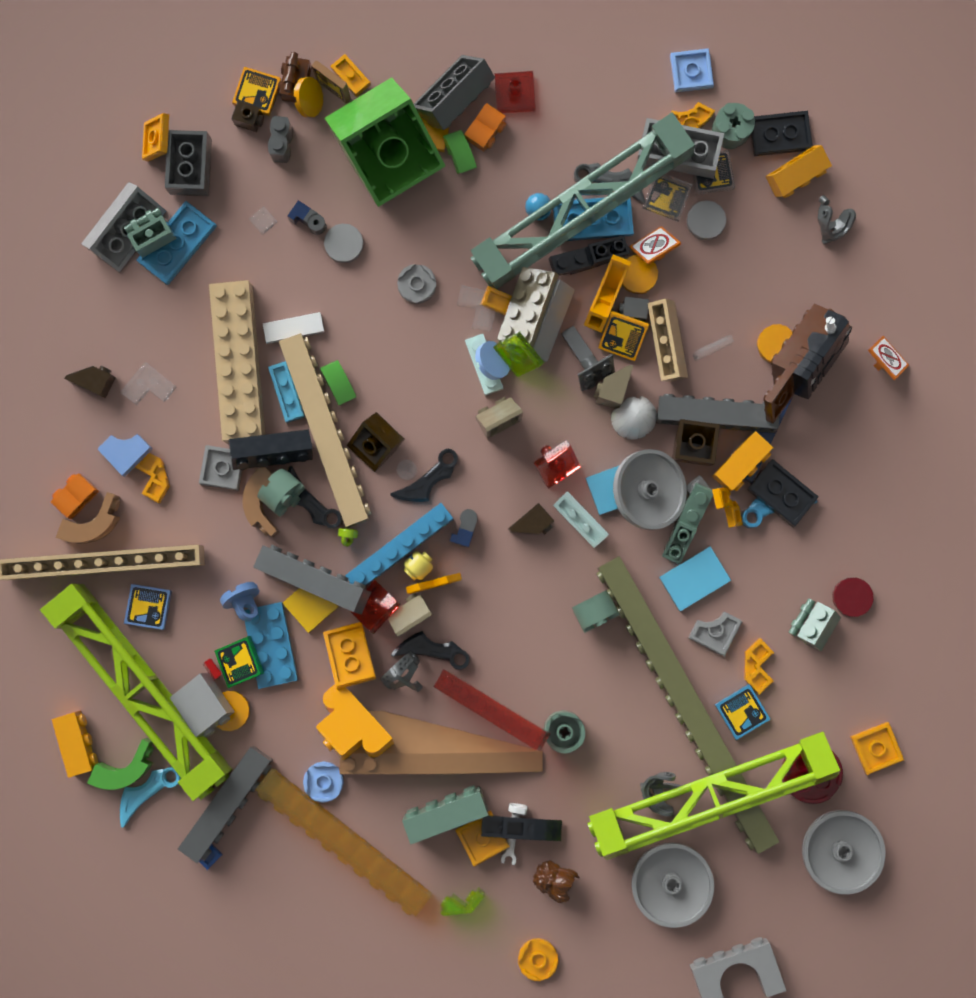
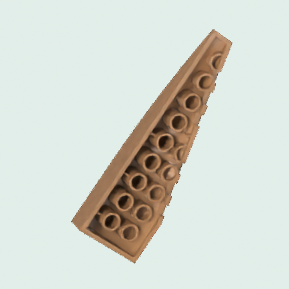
(439, 749)

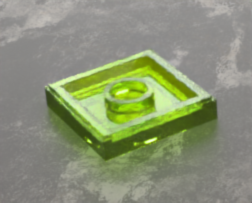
(518, 354)

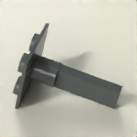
(594, 370)

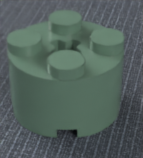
(741, 118)
(281, 492)
(595, 611)
(570, 741)

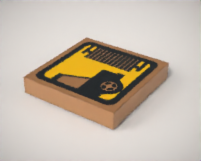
(331, 81)

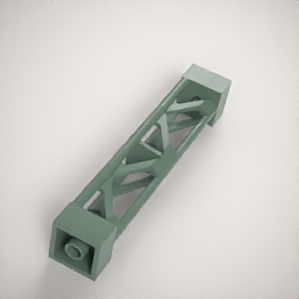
(674, 145)

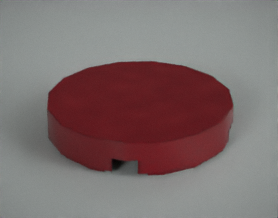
(853, 597)

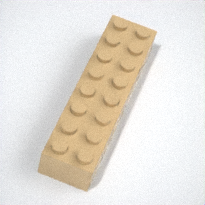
(237, 360)

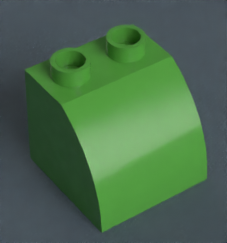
(385, 141)

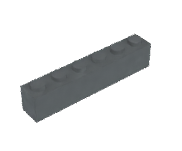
(727, 413)
(313, 580)
(225, 804)

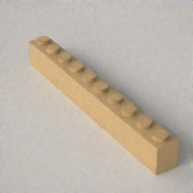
(324, 431)
(102, 562)

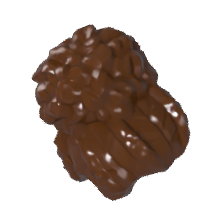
(554, 880)

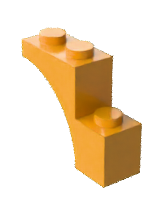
(607, 293)

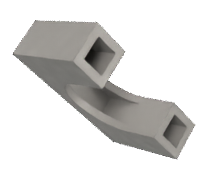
(757, 954)

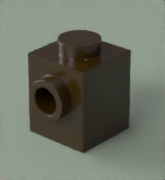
(247, 116)

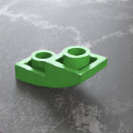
(460, 151)
(338, 382)

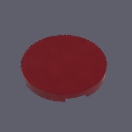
(816, 793)

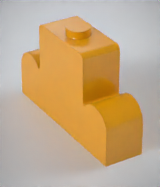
(351, 726)

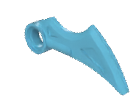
(135, 796)

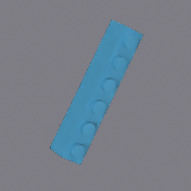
(401, 546)

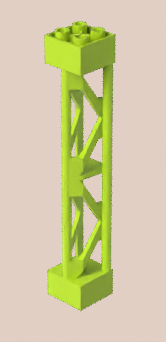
(67, 609)
(817, 759)

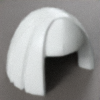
(634, 418)

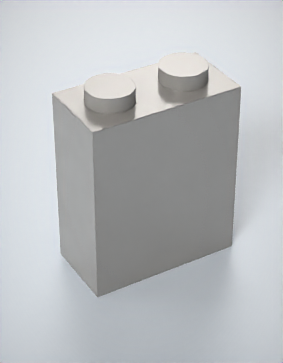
(202, 705)

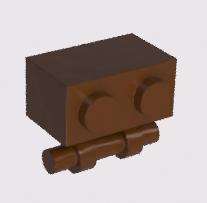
(292, 71)

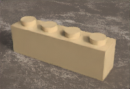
(667, 340)

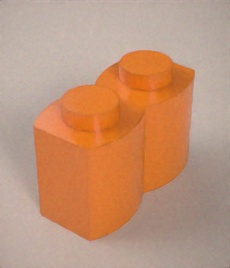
(485, 127)
(74, 495)

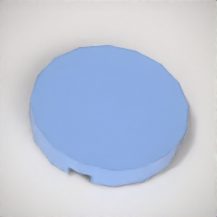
(490, 361)
(323, 781)

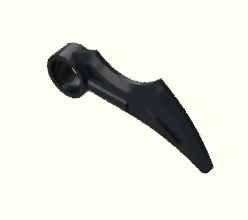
(420, 489)
(316, 509)
(423, 646)

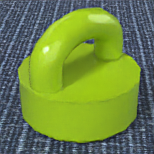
(347, 533)

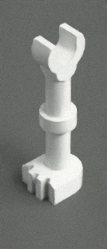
(516, 810)

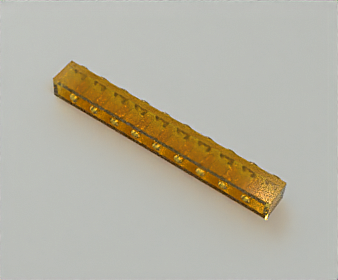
(344, 842)

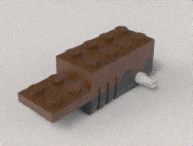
(806, 357)

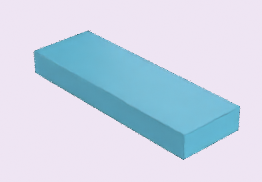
(286, 392)

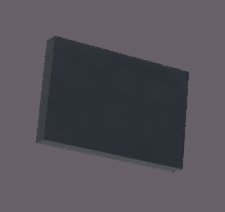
(781, 133)
(783, 493)

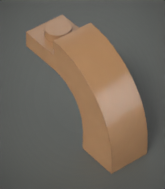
(254, 506)
(95, 529)

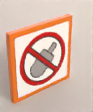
(655, 245)
(888, 358)

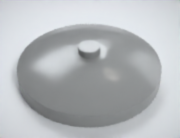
(649, 489)
(843, 852)
(672, 885)

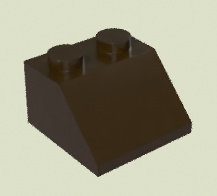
(375, 441)
(696, 442)

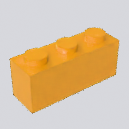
(799, 171)
(743, 462)
(74, 743)

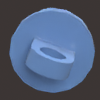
(240, 598)

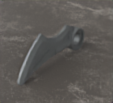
(609, 176)

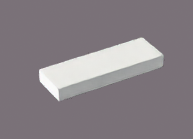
(285, 328)

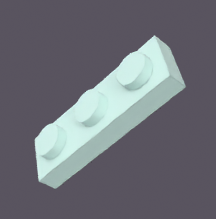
(489, 386)
(580, 519)

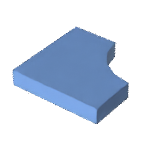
(125, 453)

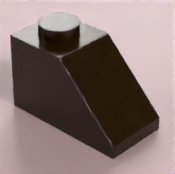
(93, 379)
(533, 522)

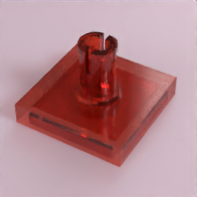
(515, 92)
(556, 463)
(378, 607)

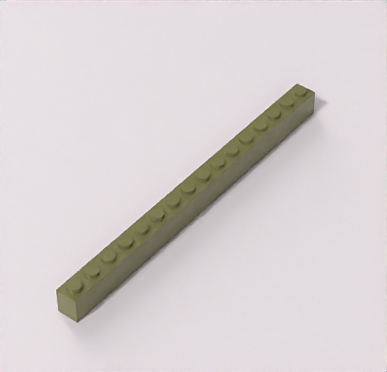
(682, 696)

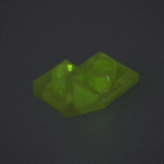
(454, 905)

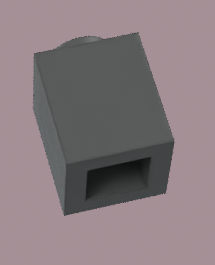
(634, 308)

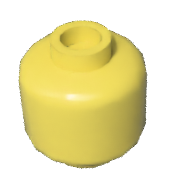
(418, 565)

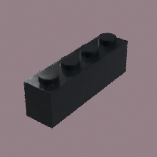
(270, 449)

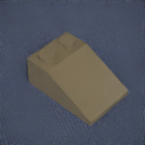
(499, 417)

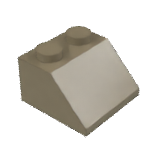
(613, 388)
(410, 614)

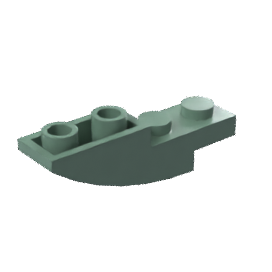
(687, 523)

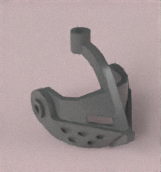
(841, 225)
(410, 662)
(656, 784)

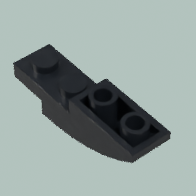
(589, 257)
(521, 828)

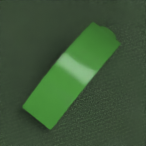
(113, 778)

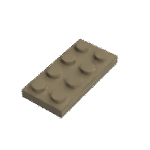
(528, 304)

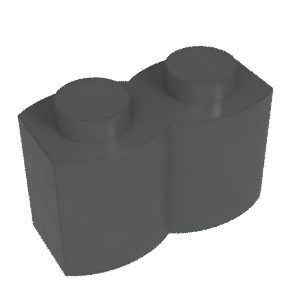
(280, 139)

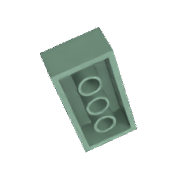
(445, 814)

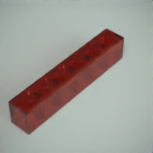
(492, 710)

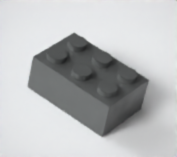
(188, 163)

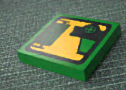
(239, 662)

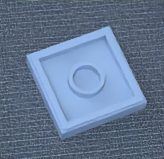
(691, 70)

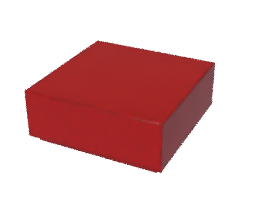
(212, 669)

